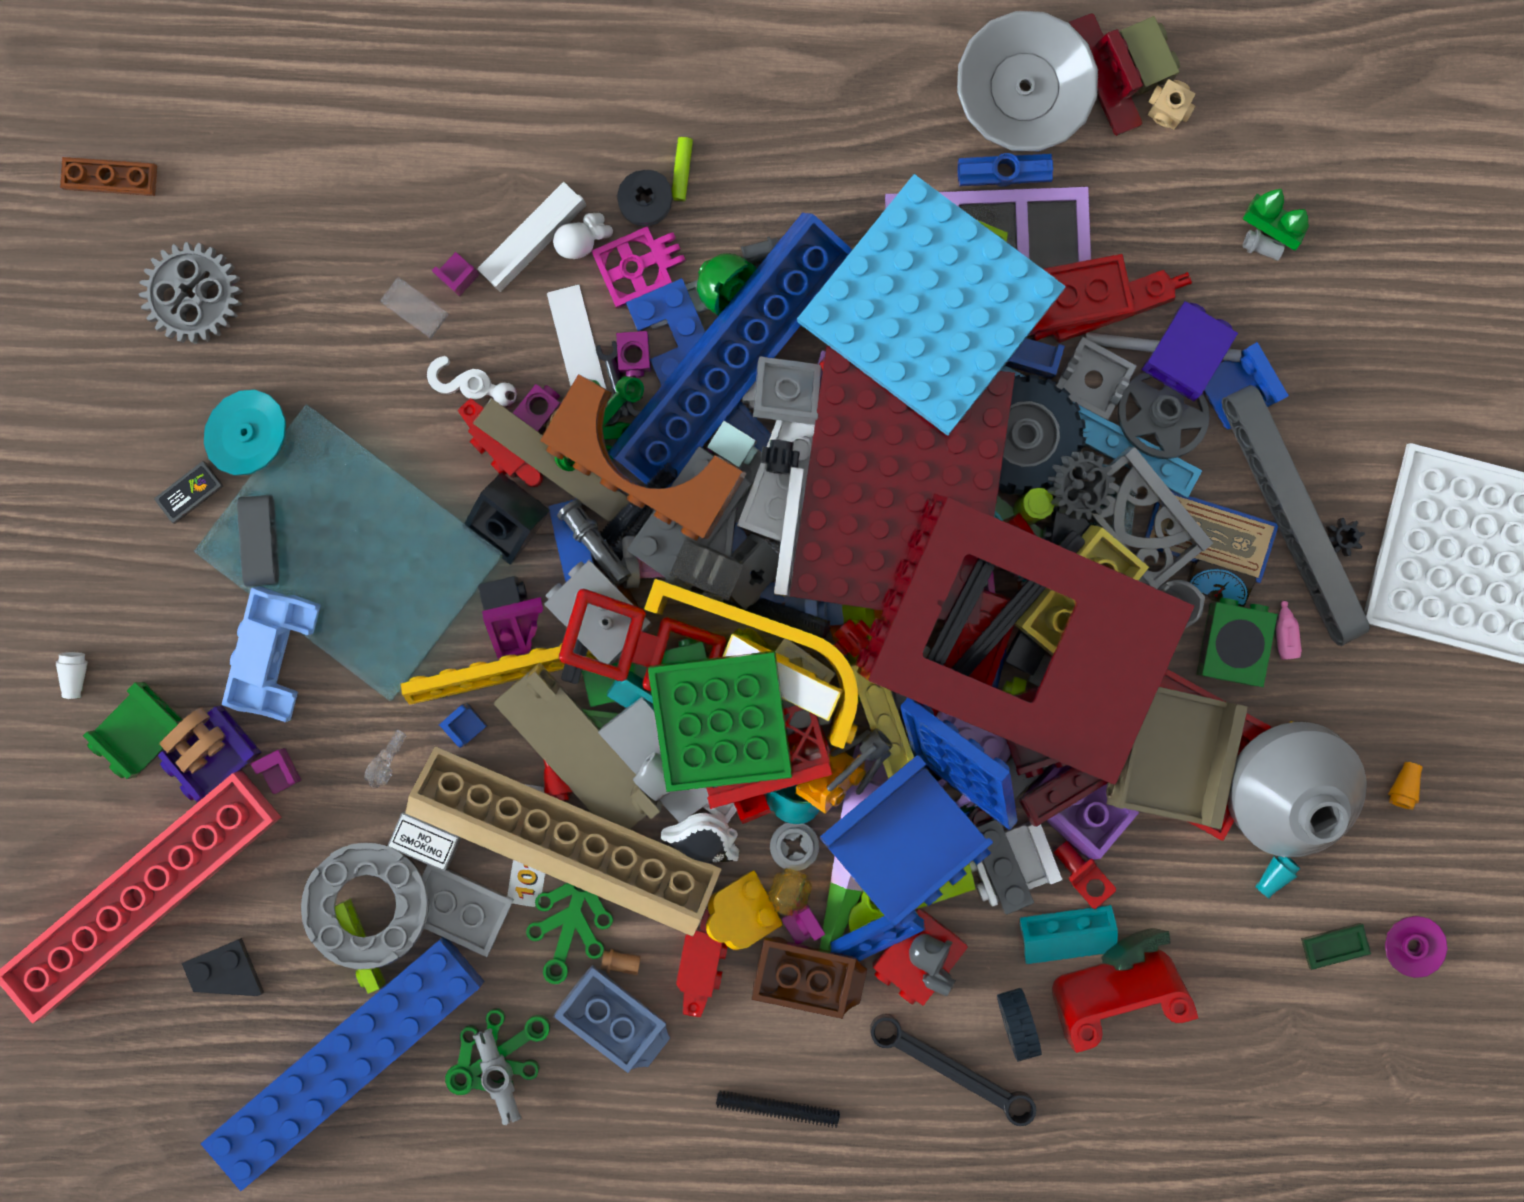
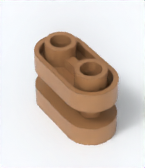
(208, 744)

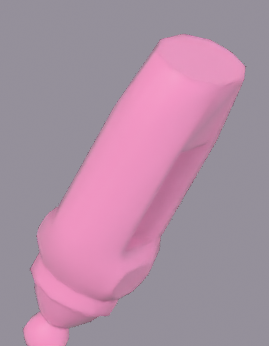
(1287, 634)

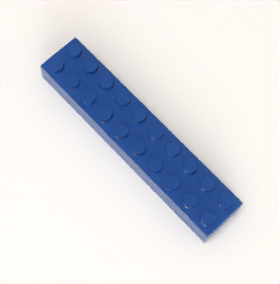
(727, 354)
(342, 1063)

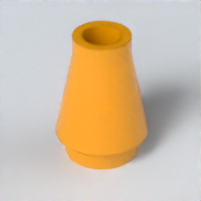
(1406, 788)

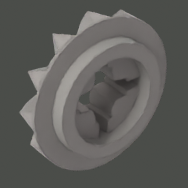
(797, 860)

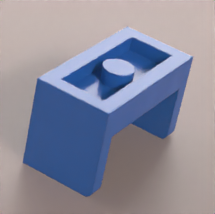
(1037, 358)

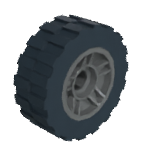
(1019, 1024)

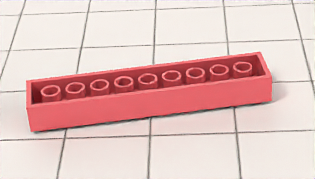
(137, 896)

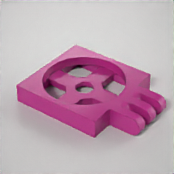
(659, 255)

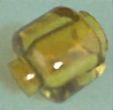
(789, 891)

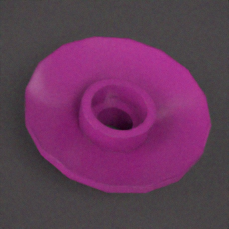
(1430, 948)

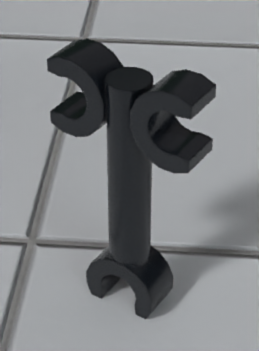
(614, 376)

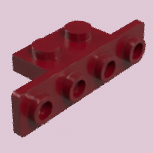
(1116, 74)

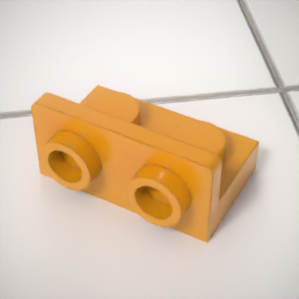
(816, 790)

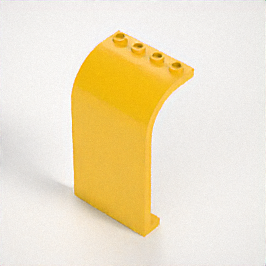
(842, 728)

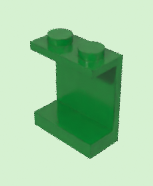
(133, 731)

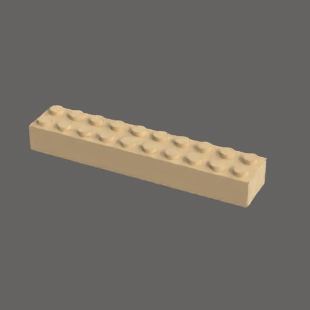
(562, 841)

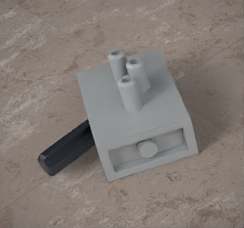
(601, 629)

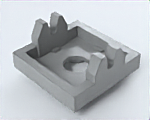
(1114, 372)

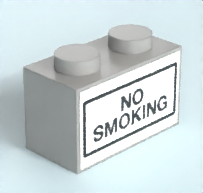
(424, 842)

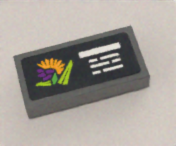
(188, 492)

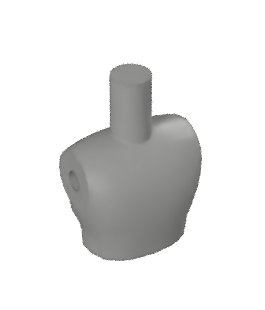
(651, 777)

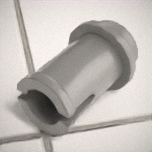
(1263, 245)

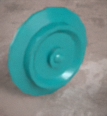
(244, 432)

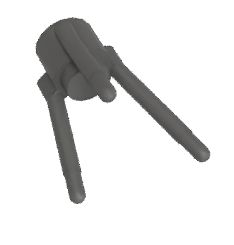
(874, 746)

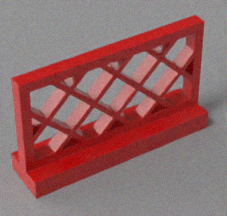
(801, 772)

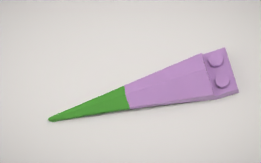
(843, 889)

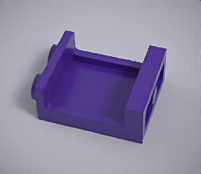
(1190, 350)
(233, 757)

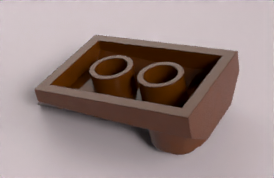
(807, 978)

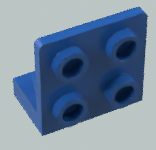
(1251, 370)

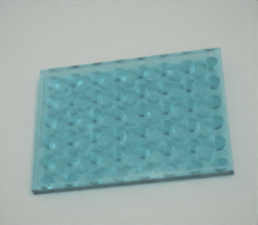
(363, 547)

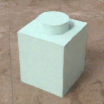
(733, 445)

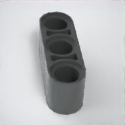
(258, 540)

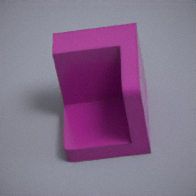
(456, 274)
(277, 770)

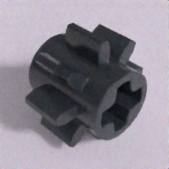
(780, 457)
(1352, 535)

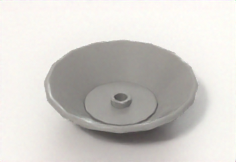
(1034, 51)

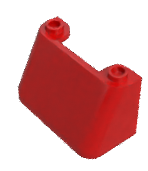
(1103, 992)

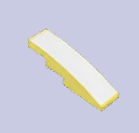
(796, 683)

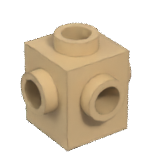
(1167, 113)

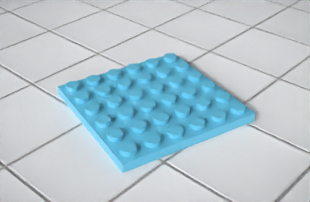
(931, 304)

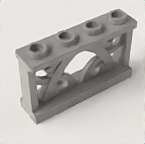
(1183, 528)

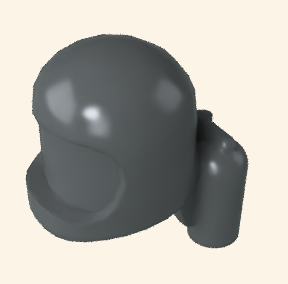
(930, 956)

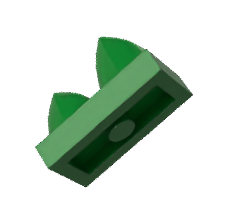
(1268, 215)

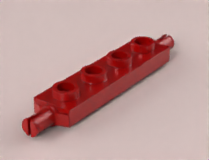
(1146, 294)

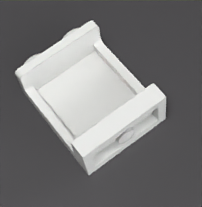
(1033, 858)

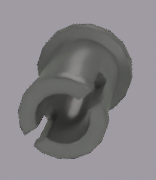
(758, 251)

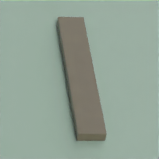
(526, 444)

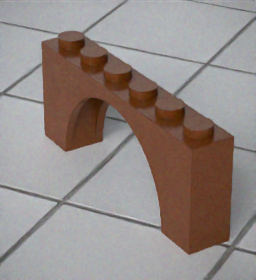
(578, 434)

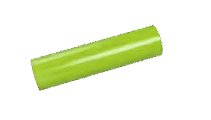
(682, 168)

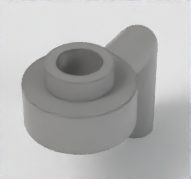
(630, 563)

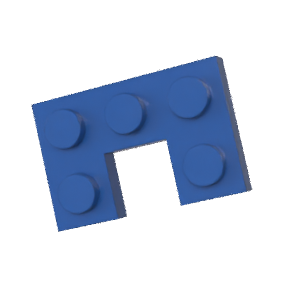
(674, 305)

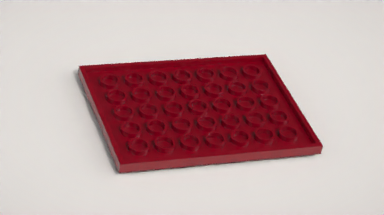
(873, 474)

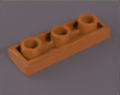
(125, 177)

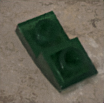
(1132, 948)

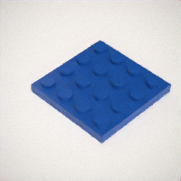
(960, 762)

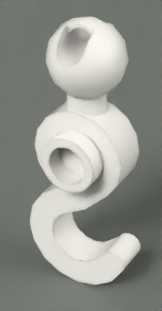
(472, 383)

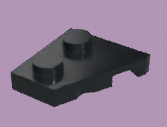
(224, 971)

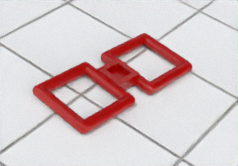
(638, 646)

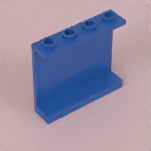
(906, 842)

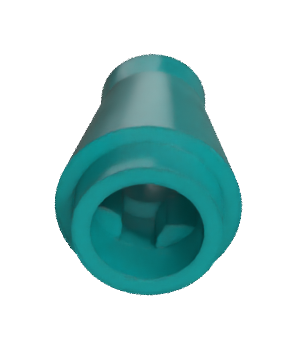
(1277, 875)

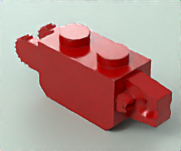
(504, 459)
(698, 968)

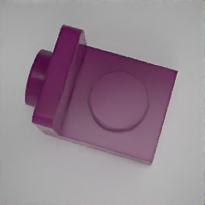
(803, 925)

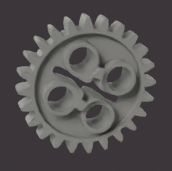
(170, 274)

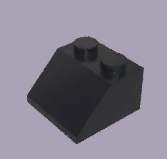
(506, 516)

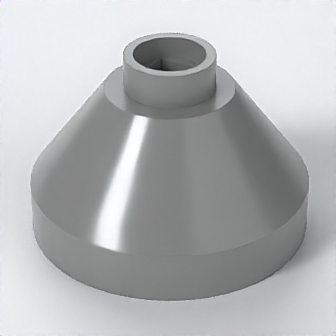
(1296, 789)

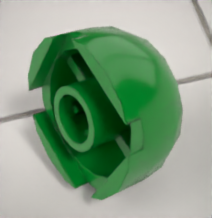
(722, 279)

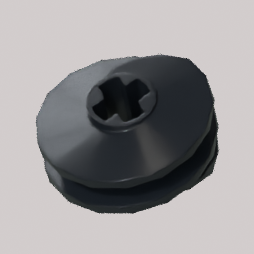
(650, 183)

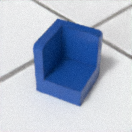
(463, 725)

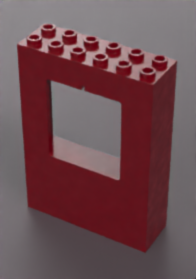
(1098, 674)

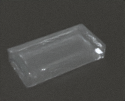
(414, 307)

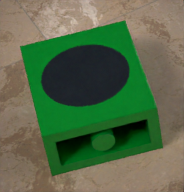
(1237, 642)

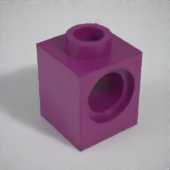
(631, 340)
(525, 412)

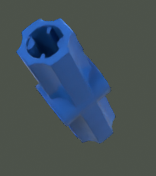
(1025, 168)

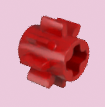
(852, 637)

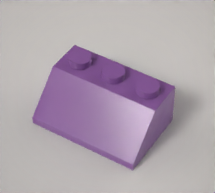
(1090, 822)

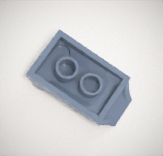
(613, 1021)

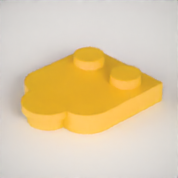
(741, 913)

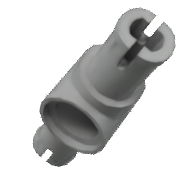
(499, 1091)

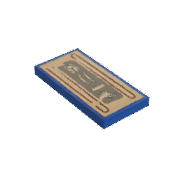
(1238, 539)

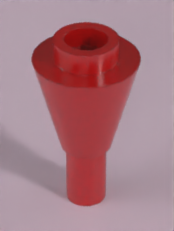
(555, 785)

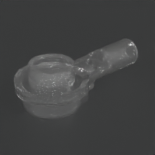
(379, 769)

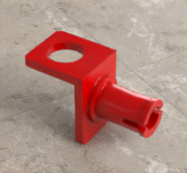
(1083, 873)

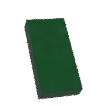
(1336, 946)

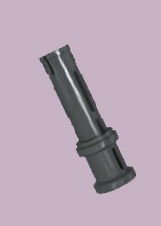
(587, 532)

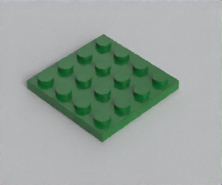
(720, 721)

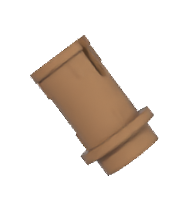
(620, 962)

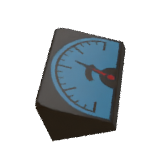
(1221, 582)

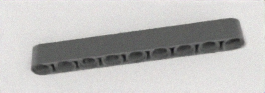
(1295, 515)

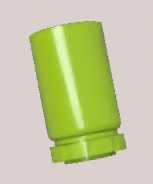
(1034, 505)

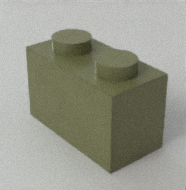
(1151, 53)

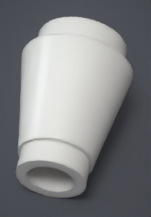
(71, 673)

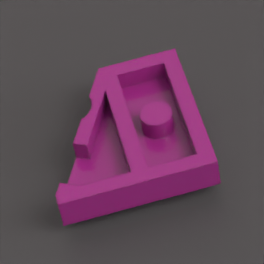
(513, 626)

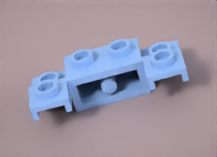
(260, 652)

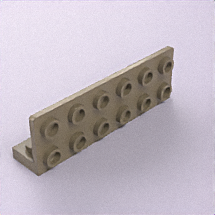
(575, 748)

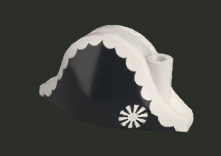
(703, 838)

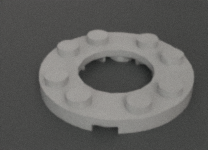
(321, 895)

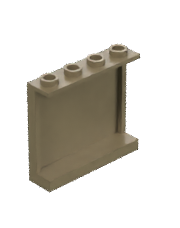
(1182, 759)

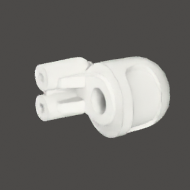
(578, 238)

